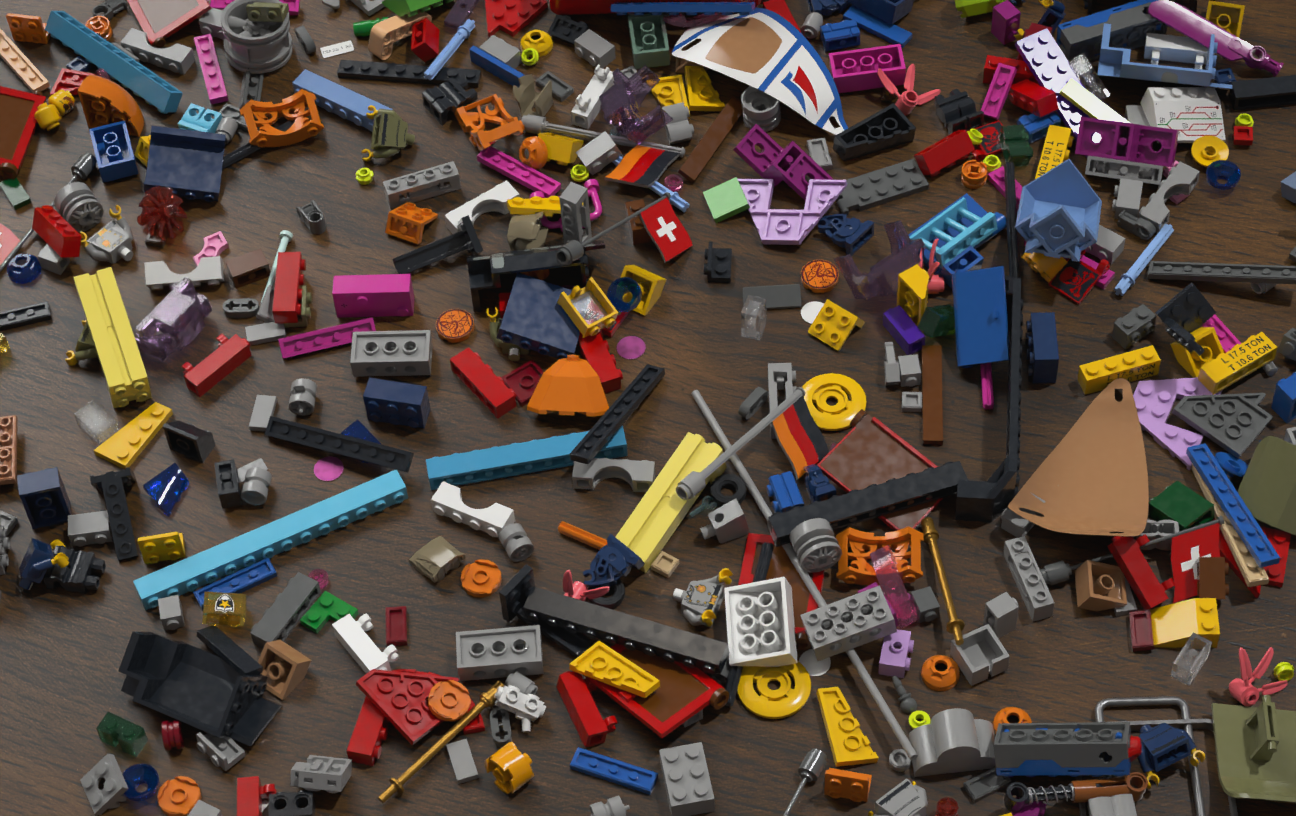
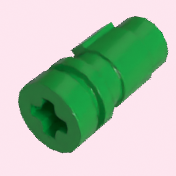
(364, 28)

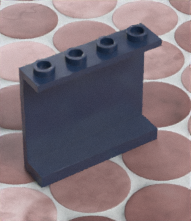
(185, 162)
(537, 320)

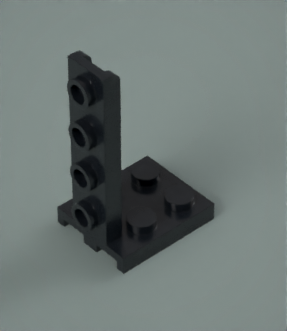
(463, 240)
(1184, 315)
(113, 486)
(512, 601)

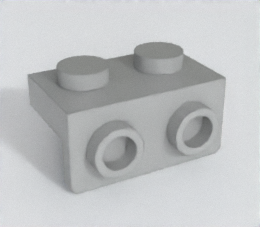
(222, 751)

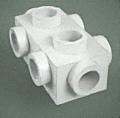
(525, 706)

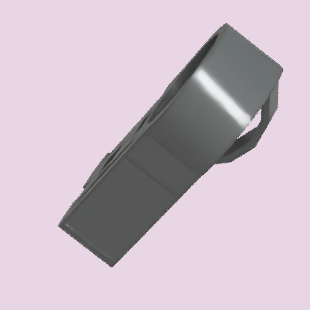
(109, 7)
(1135, 225)

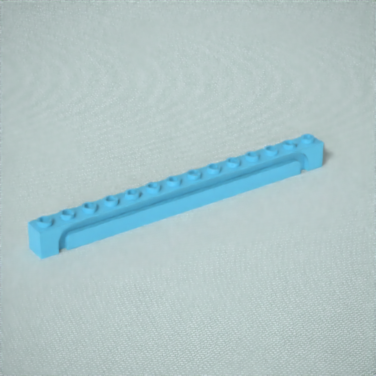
(271, 539)

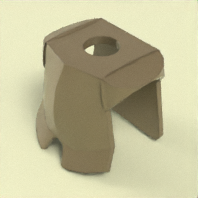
(528, 98)
(525, 233)

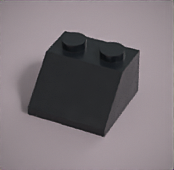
(189, 440)

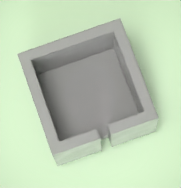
(980, 655)

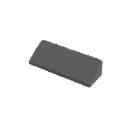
(250, 88)
(776, 295)

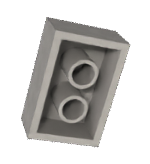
(687, 780)

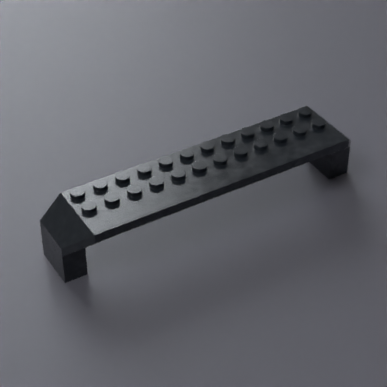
(989, 499)

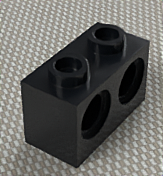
(228, 483)
(292, 802)

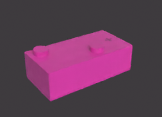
(858, 68)
(373, 295)

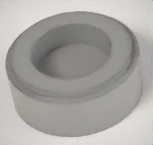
(899, 760)

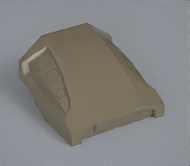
(436, 559)

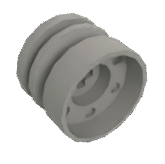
(760, 109)
(78, 206)
(815, 545)

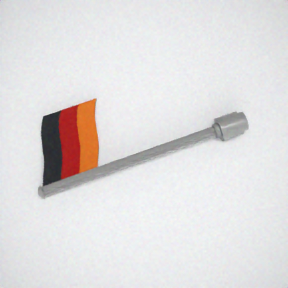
(638, 167)
(794, 432)

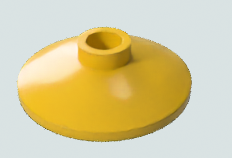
(1209, 145)

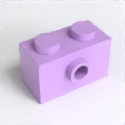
(895, 652)

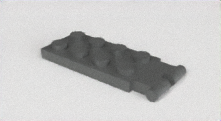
(882, 186)

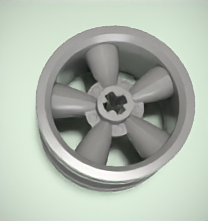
(254, 43)

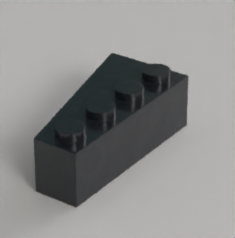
(875, 133)

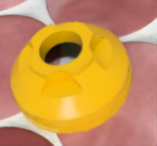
(542, 45)

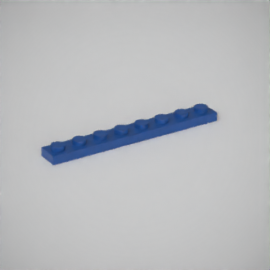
(690, 8)
(1233, 505)

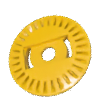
(832, 386)
(779, 702)

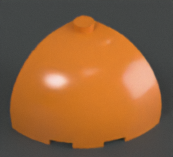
(109, 103)

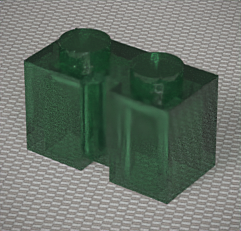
(1015, 145)
(938, 321)
(118, 730)

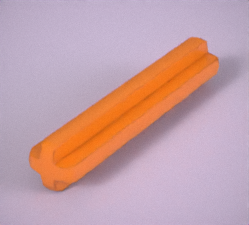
(581, 535)

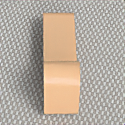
(391, 30)

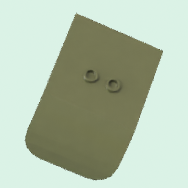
(1271, 484)
(1256, 751)

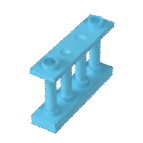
(968, 236)

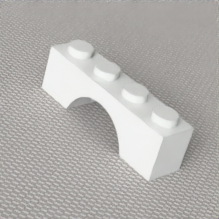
(489, 201)
(209, 271)
(492, 520)

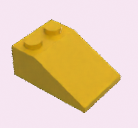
(1177, 621)

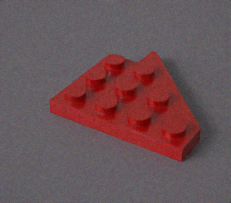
(511, 15)
(1280, 541)
(403, 700)

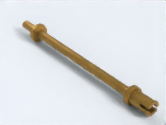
(930, 536)
(486, 700)

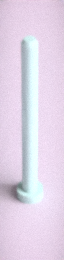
(285, 236)

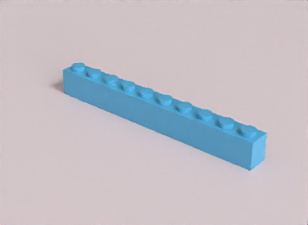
(113, 61)
(515, 459)

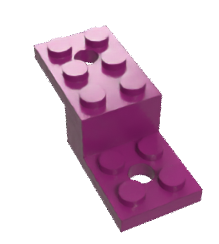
(1127, 141)
(779, 163)

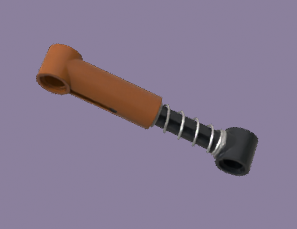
(1077, 791)

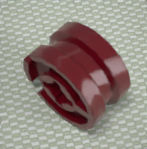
(172, 735)

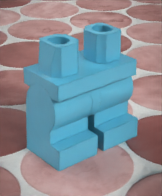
(200, 122)

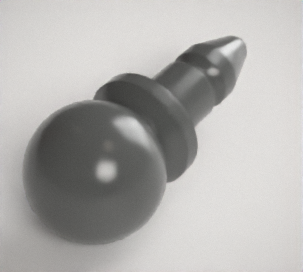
(908, 704)

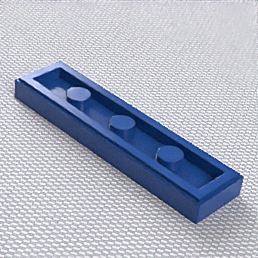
(878, 26)
(495, 66)
(240, 581)
(614, 770)

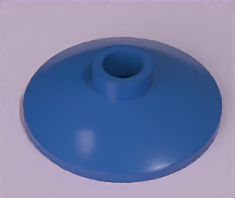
(1231, 465)

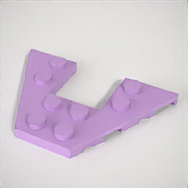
(786, 225)
(1154, 403)

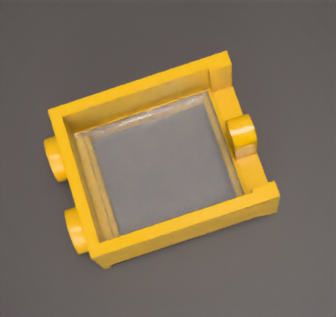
(588, 308)

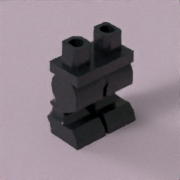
(448, 98)
(958, 111)
(78, 573)

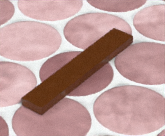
(711, 140)
(932, 395)

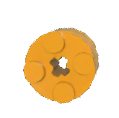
(1045, 265)
(509, 768)

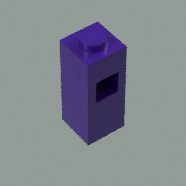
(903, 330)

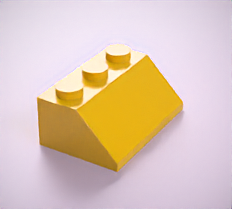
(913, 292)

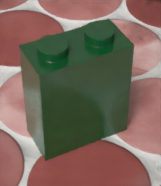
(1181, 505)

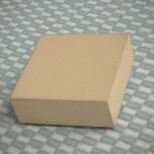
(665, 564)

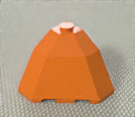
(569, 388)

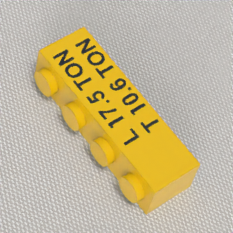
(1055, 149)
(1237, 362)
(1129, 365)

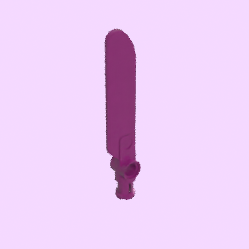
(1200, 30)

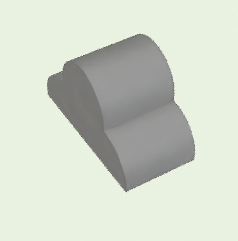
(953, 744)

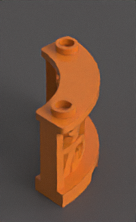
(292, 109)
(499, 115)
(861, 541)

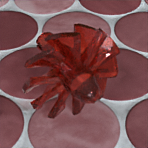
(160, 208)

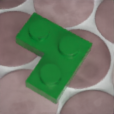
(326, 608)

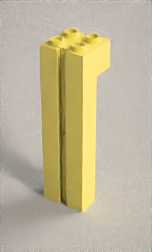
(113, 337)
(661, 507)

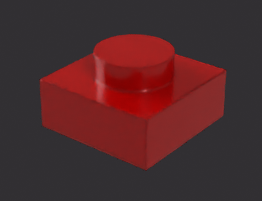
(1242, 135)

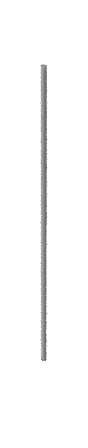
(806, 578)

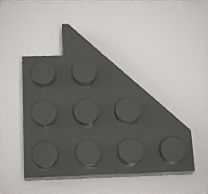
(1226, 419)

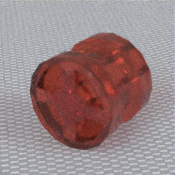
(947, 805)

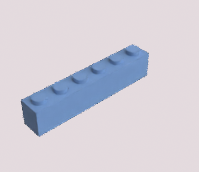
(337, 98)

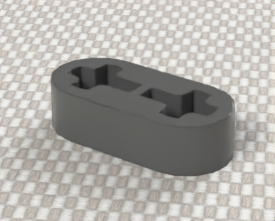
(305, 39)
(241, 308)
(753, 402)
(504, 726)

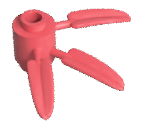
(909, 98)
(936, 283)
(579, 590)
(1243, 689)

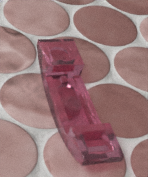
(679, 20)
(892, 586)

